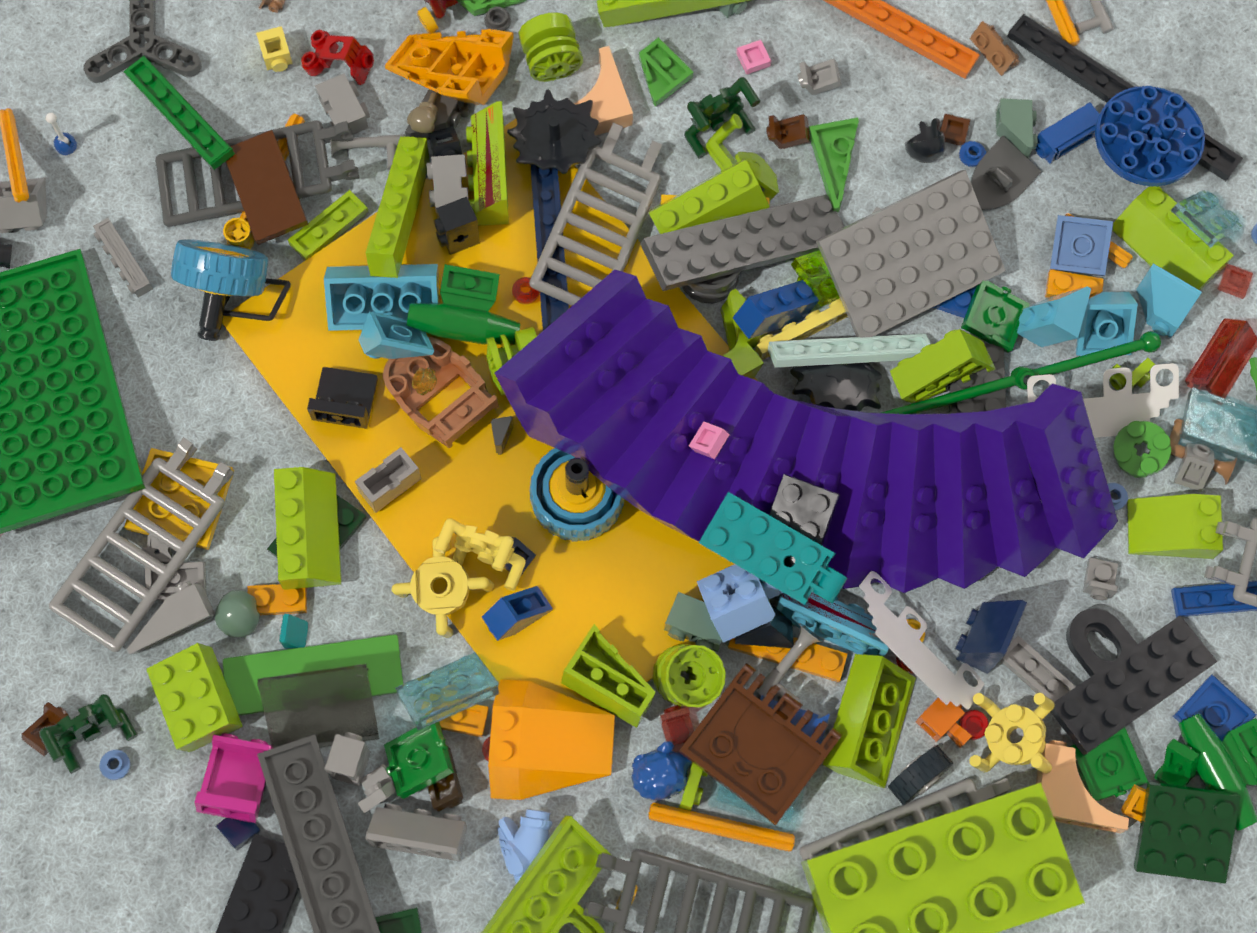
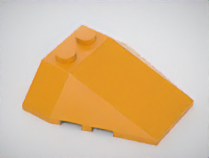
(455, 66)
(545, 741)

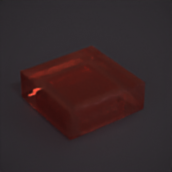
(1235, 281)

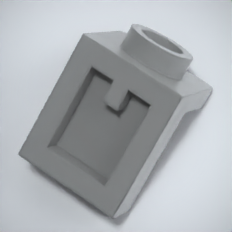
(1195, 466)
(1100, 579)
(377, 786)

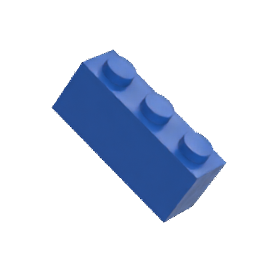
(775, 309)

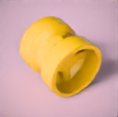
(237, 229)

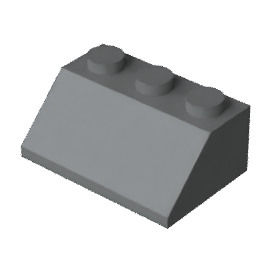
(26, 214)
(417, 832)

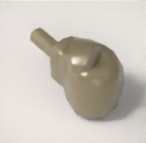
(423, 117)

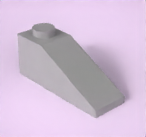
(176, 614)

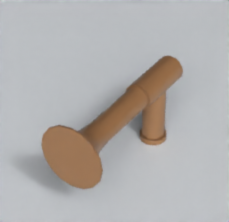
(1224, 468)

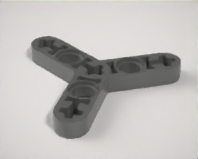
(151, 49)

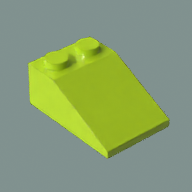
(1175, 526)

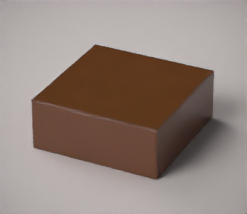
(955, 129)

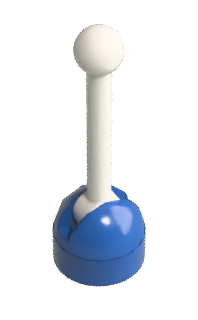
(62, 139)

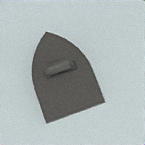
(1002, 175)

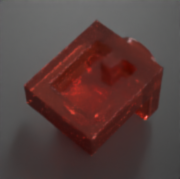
(676, 725)

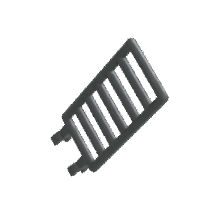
(327, 174)
(694, 872)

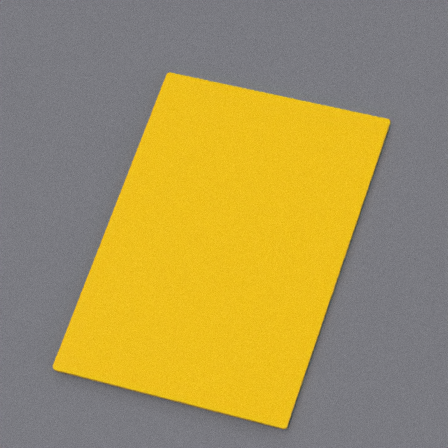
(613, 581)

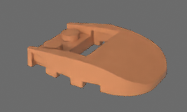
(447, 366)

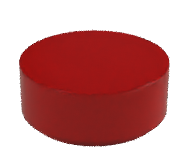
(974, 723)

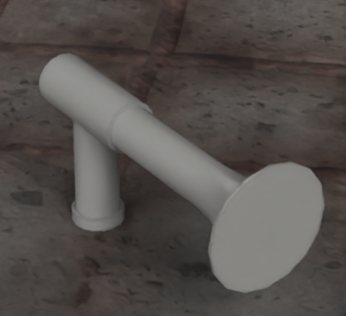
(1101, 19)
(387, 141)
(805, 639)

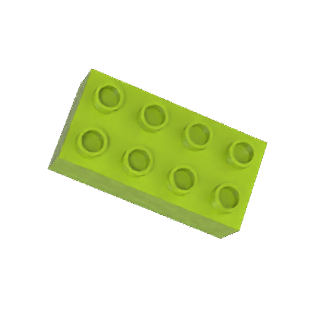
(950, 873)

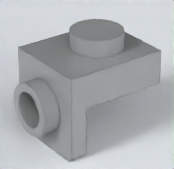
(819, 76)

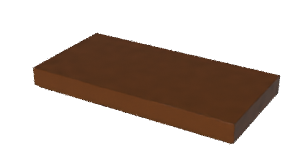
(265, 188)

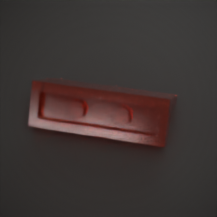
(1223, 358)

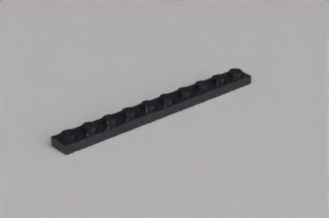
(1103, 82)

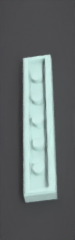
(846, 350)

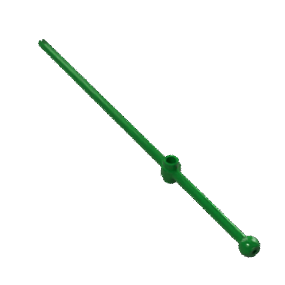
(1148, 342)

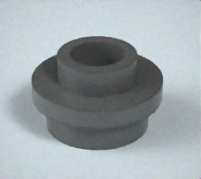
(497, 13)

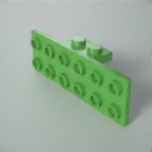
(379, 654)

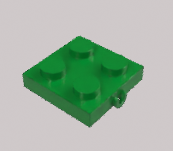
(994, 315)
(418, 759)
(1110, 767)

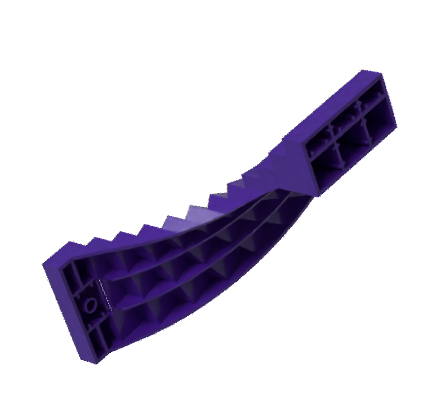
(915, 489)

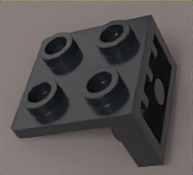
(343, 397)

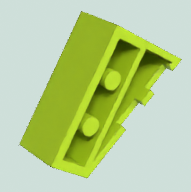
(939, 365)
(607, 679)

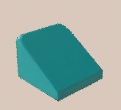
(293, 632)

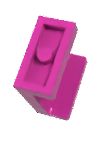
(233, 779)

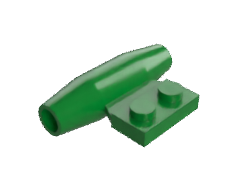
(465, 308)
(1226, 763)

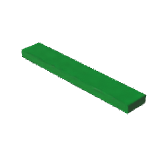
(179, 113)

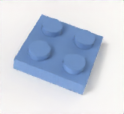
(1081, 245)

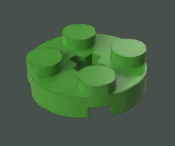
(1147, 464)

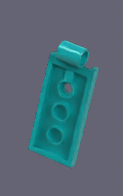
(762, 544)

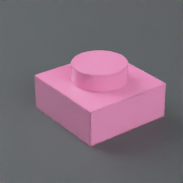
(753, 57)
(709, 440)

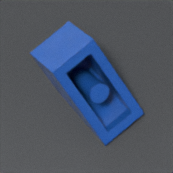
(516, 612)

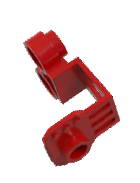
(356, 56)

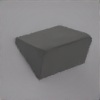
(501, 431)

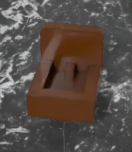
(788, 131)
(50, 716)

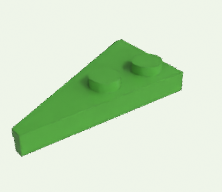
(833, 151)

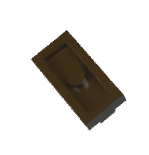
(447, 790)

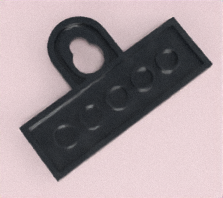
(1129, 685)

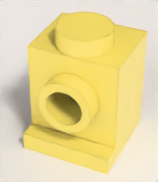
(274, 49)

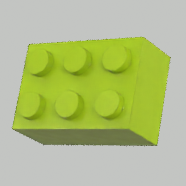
(194, 697)

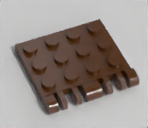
(757, 748)

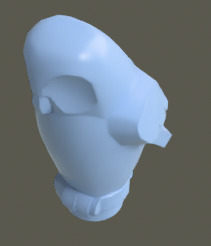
(523, 843)

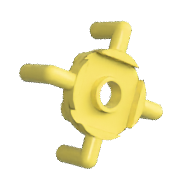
(491, 549)
(452, 599)
(1001, 726)

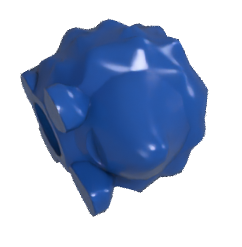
(660, 772)

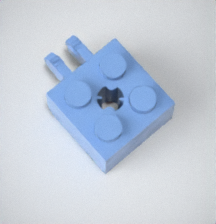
(737, 601)

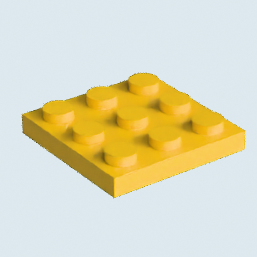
(199, 471)

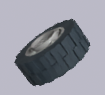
(920, 775)

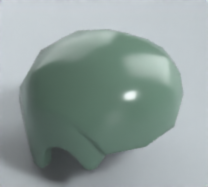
(237, 614)

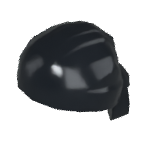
(928, 144)

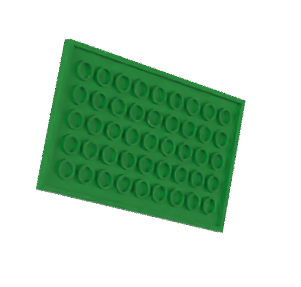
(59, 397)

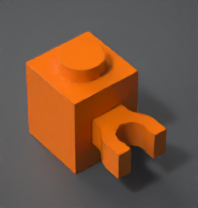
(942, 719)

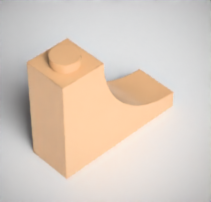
(608, 96)
(1068, 796)

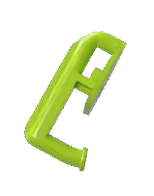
(723, 158)

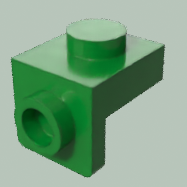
(1178, 765)

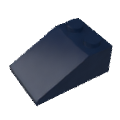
(989, 633)

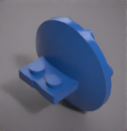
(1149, 136)

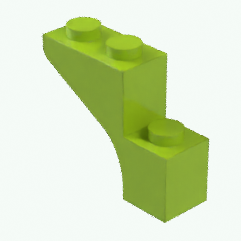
(740, 347)

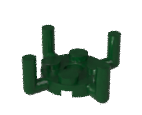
(714, 111)
(84, 726)

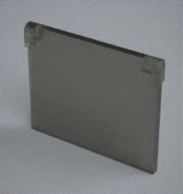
(319, 704)

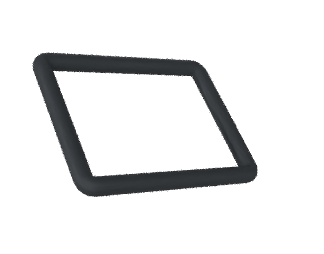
(285, 283)

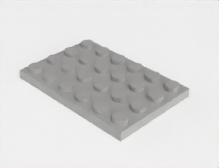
(911, 255)

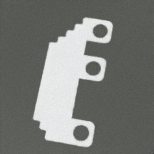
(1121, 407)
(906, 645)

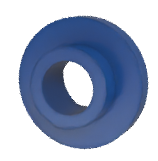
(968, 159)

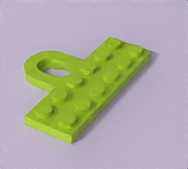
(553, 886)

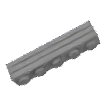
(122, 258)

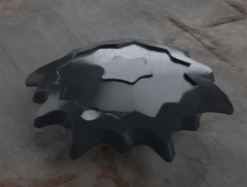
(554, 133)
(839, 385)

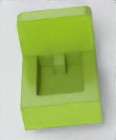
(1140, 375)

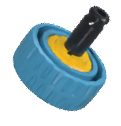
(219, 272)
(571, 499)

